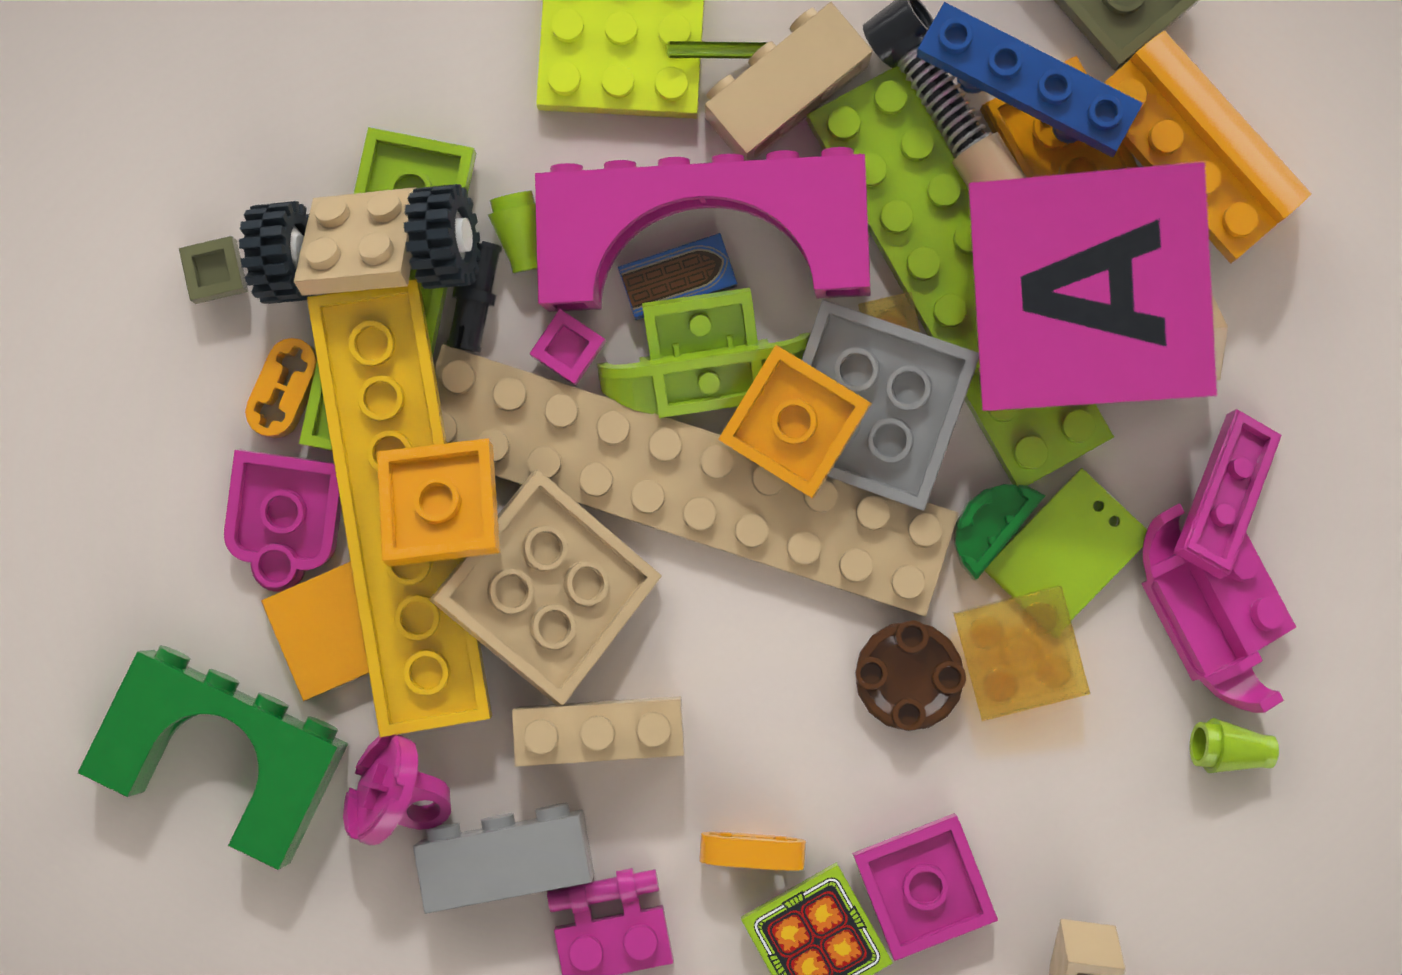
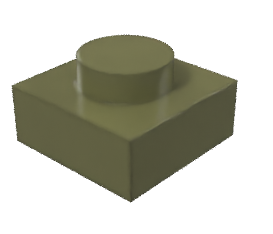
(213, 270)

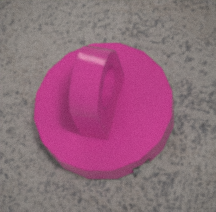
(388, 791)

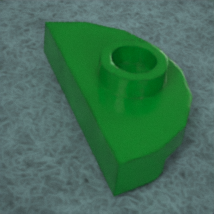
(990, 522)

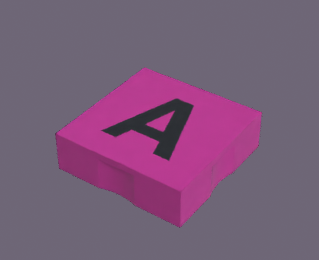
(1093, 287)

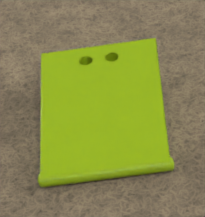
(1070, 545)

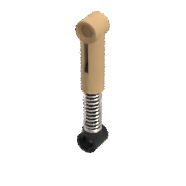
(895, 39)

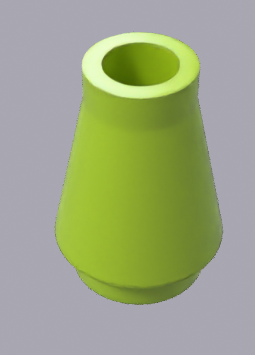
(516, 228)
(1228, 747)

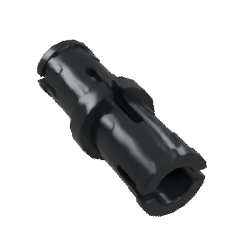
(474, 302)

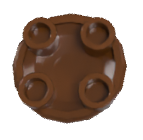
(909, 676)

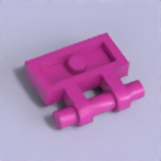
(612, 942)

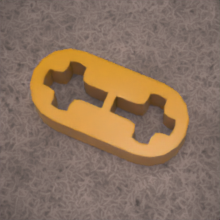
(271, 383)
(752, 851)

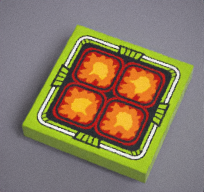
(816, 930)

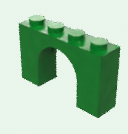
(292, 754)

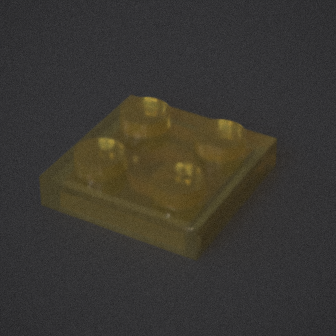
(1021, 653)

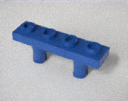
(1028, 80)

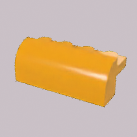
(1194, 122)

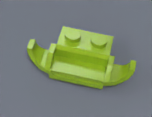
(699, 356)

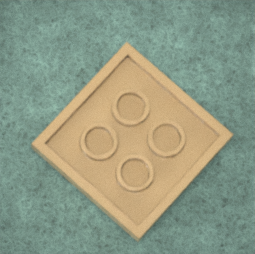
(550, 592)

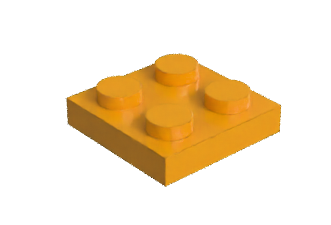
(794, 421)
(438, 502)

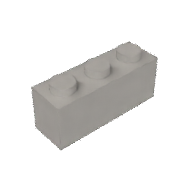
(503, 858)

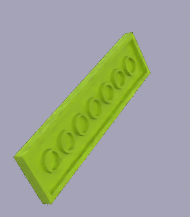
(925, 235)

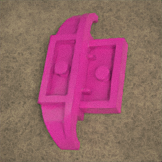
(1215, 620)

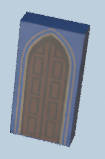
(678, 273)

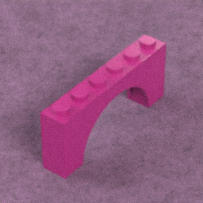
(595, 213)

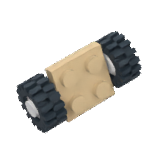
(360, 243)

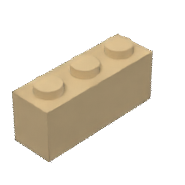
(786, 81)
(598, 731)

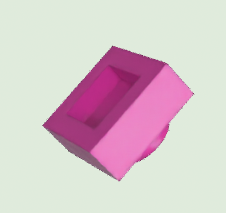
(567, 347)

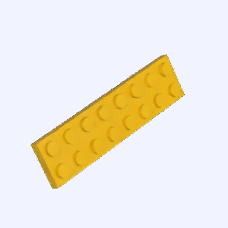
(377, 399)

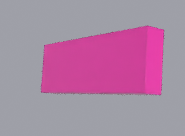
(1227, 494)

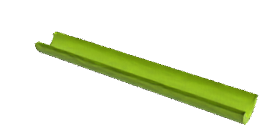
(726, 50)

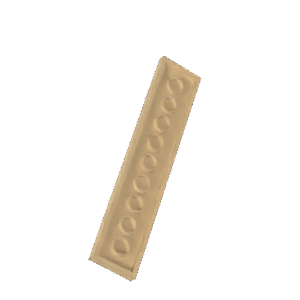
(692, 483)

